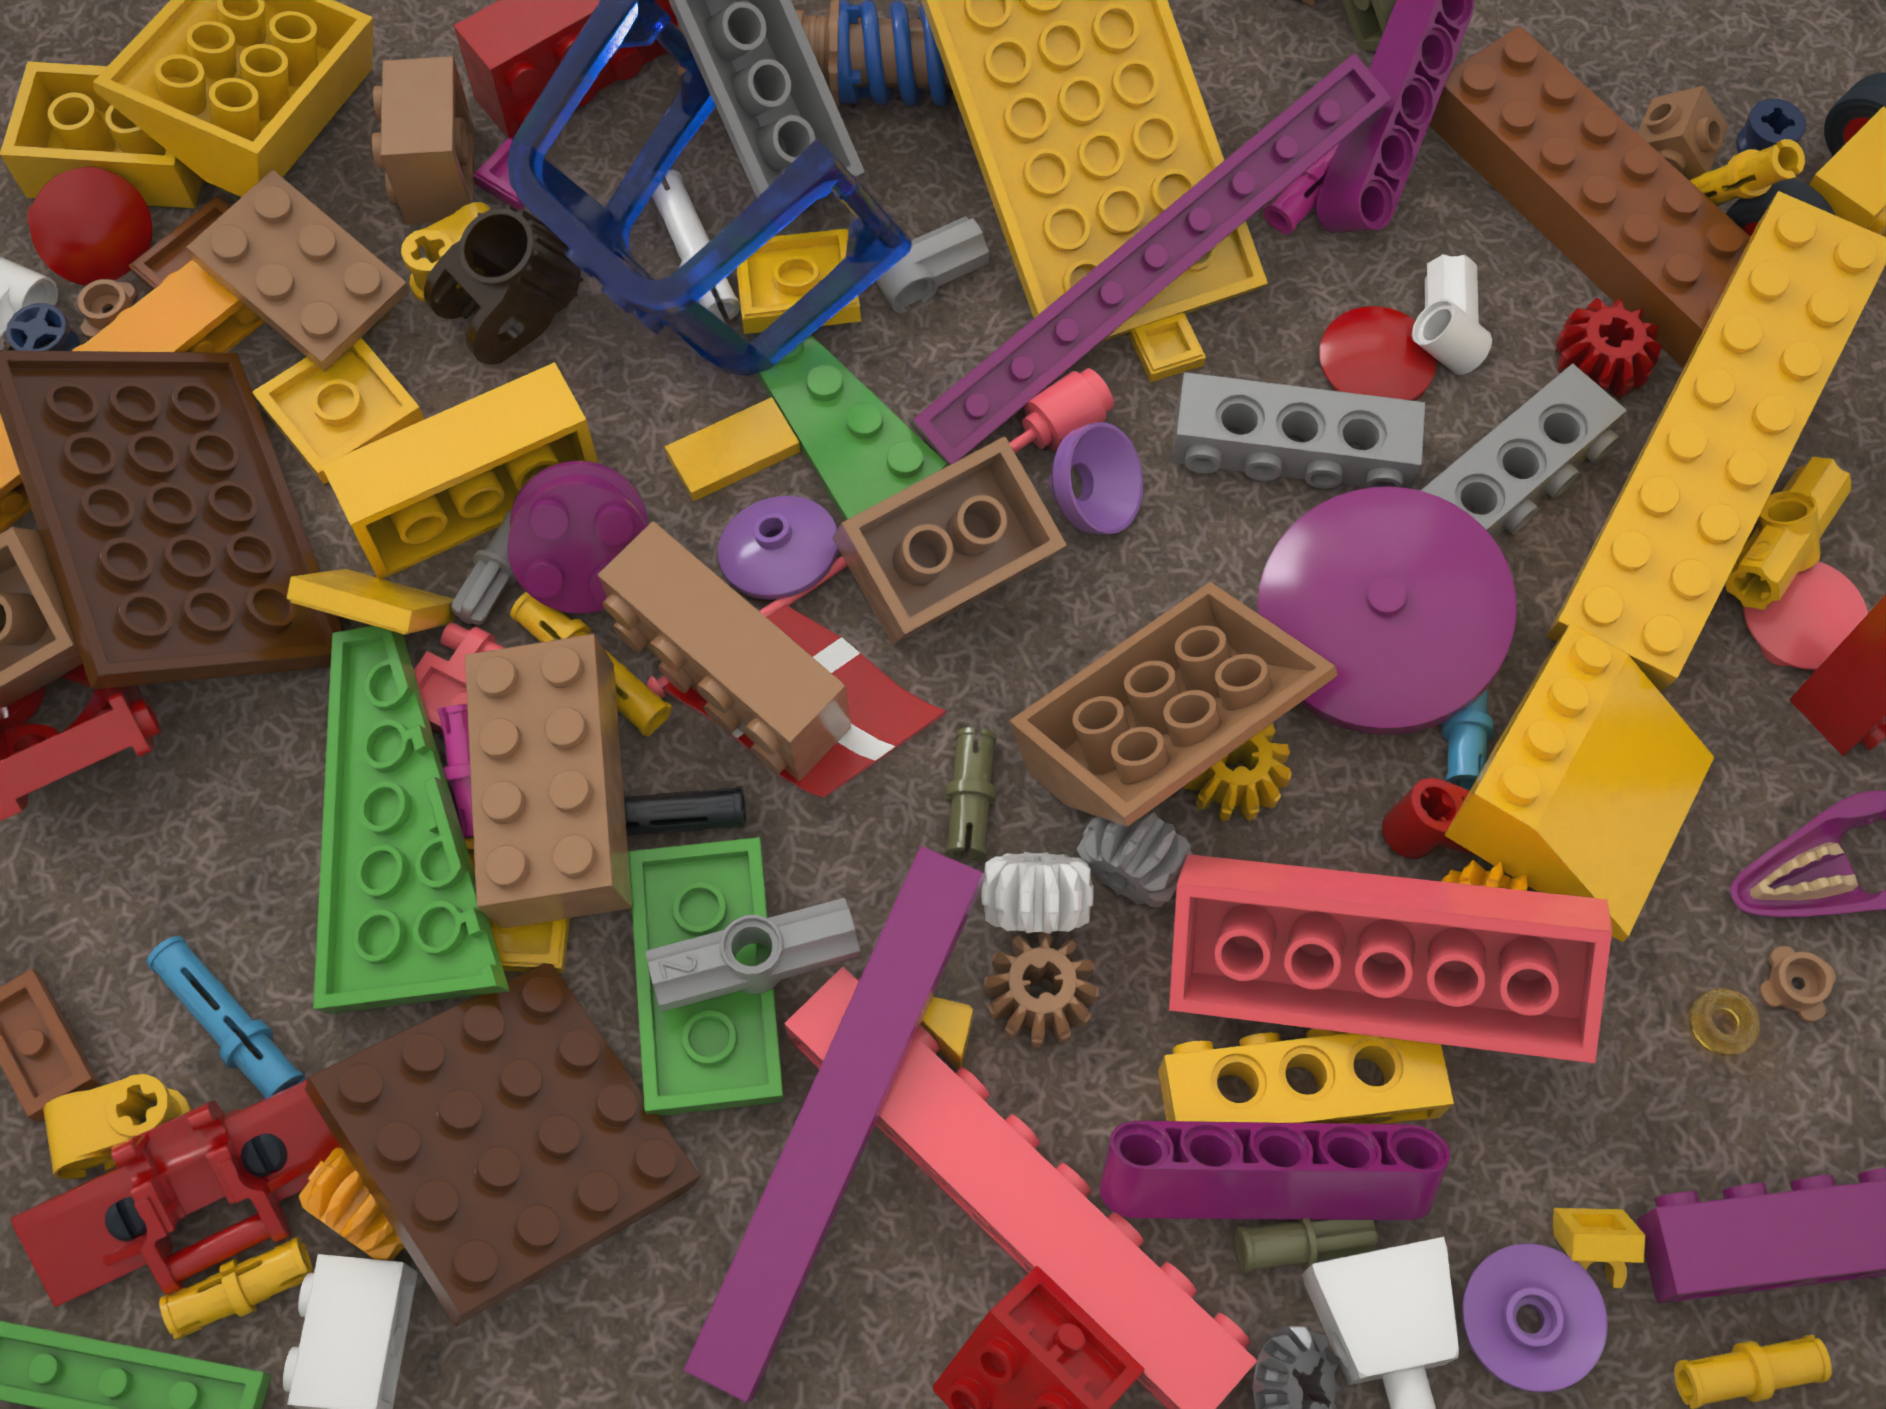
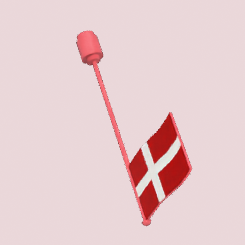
(879, 709)

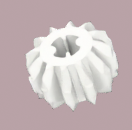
(1037, 892)

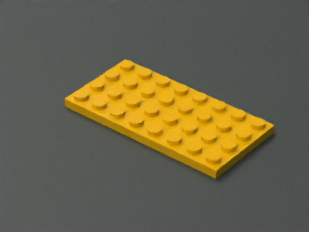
(1086, 138)

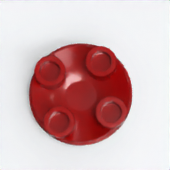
(89, 225)
(1375, 355)

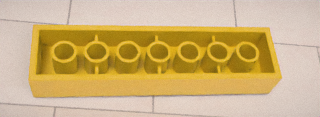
(1724, 436)

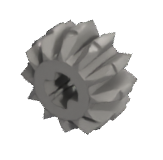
(1136, 859)

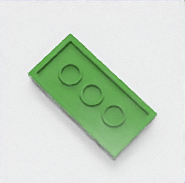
(719, 1048)

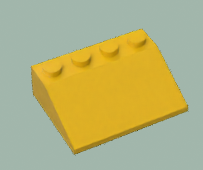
(240, 81)
(1586, 781)

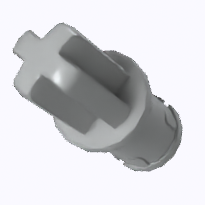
(487, 578)

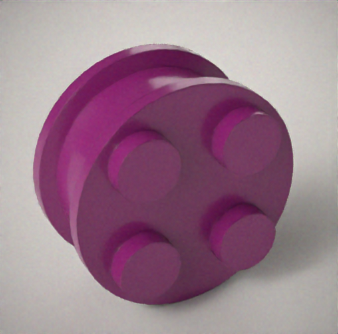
(569, 529)

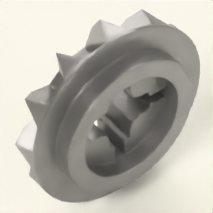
(1295, 1352)

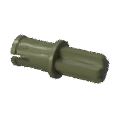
(1301, 1242)

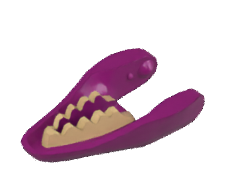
(1810, 870)

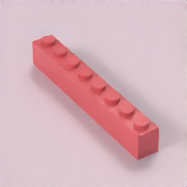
(1042, 1214)

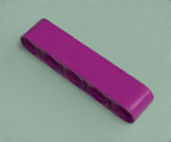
(1379, 154)
(1272, 1170)

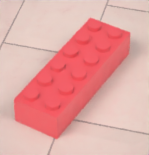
(1391, 957)

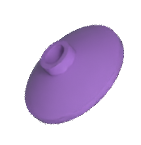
(779, 564)
(1569, 1313)

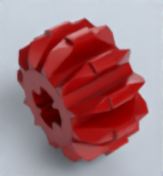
(1610, 346)

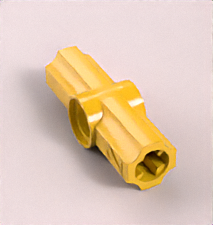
(1788, 533)

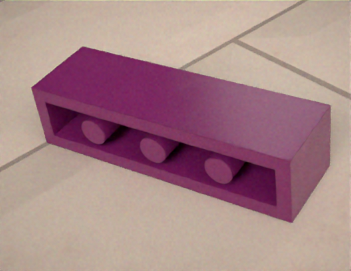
(1766, 1239)

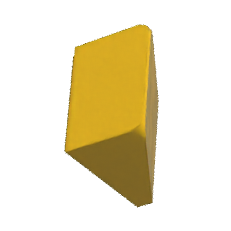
(950, 1026)

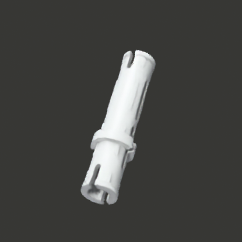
(691, 237)

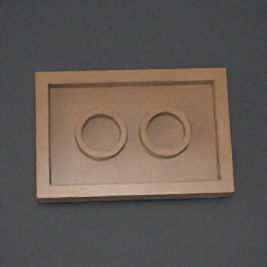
(297, 270)

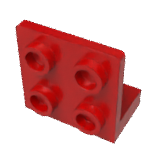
(1037, 1355)

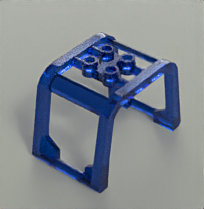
(601, 234)

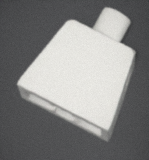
(1389, 1316)

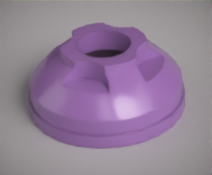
(1108, 474)

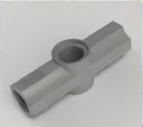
(708, 964)

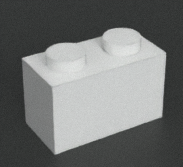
(350, 1334)

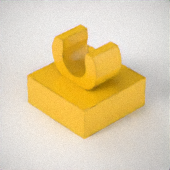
(1600, 1237)

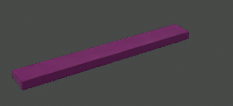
(834, 1125)

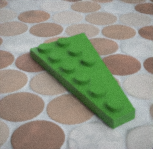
(394, 861)

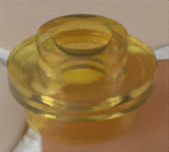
(1737, 1008)

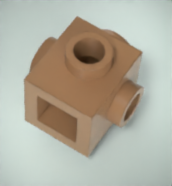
(1685, 130)

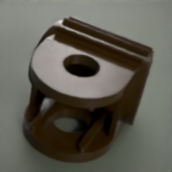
(517, 275)

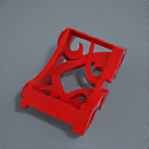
(40, 755)

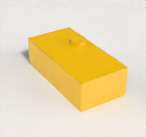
(457, 469)

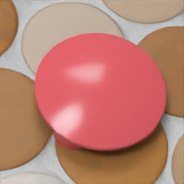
(1808, 619)

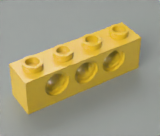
(1413, 1074)

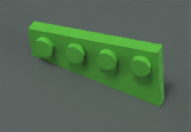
(846, 430)

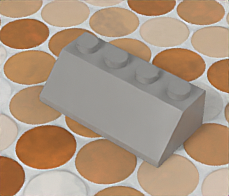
(764, 83)

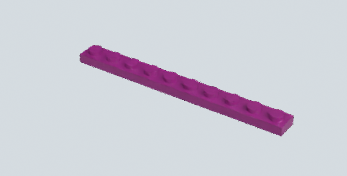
(1150, 261)

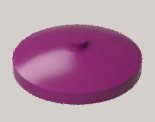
(1399, 600)

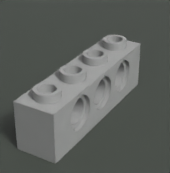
(1566, 409)
(1325, 419)

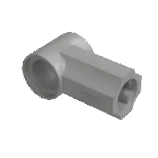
(934, 262)

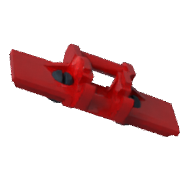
(163, 1176)

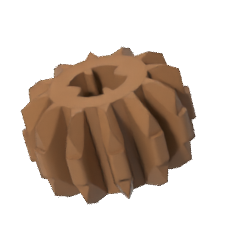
(1050, 1010)

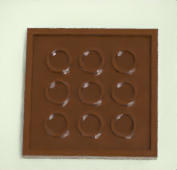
(500, 1139)

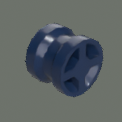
(1770, 123)
(38, 325)

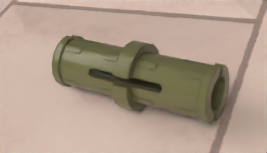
(970, 794)

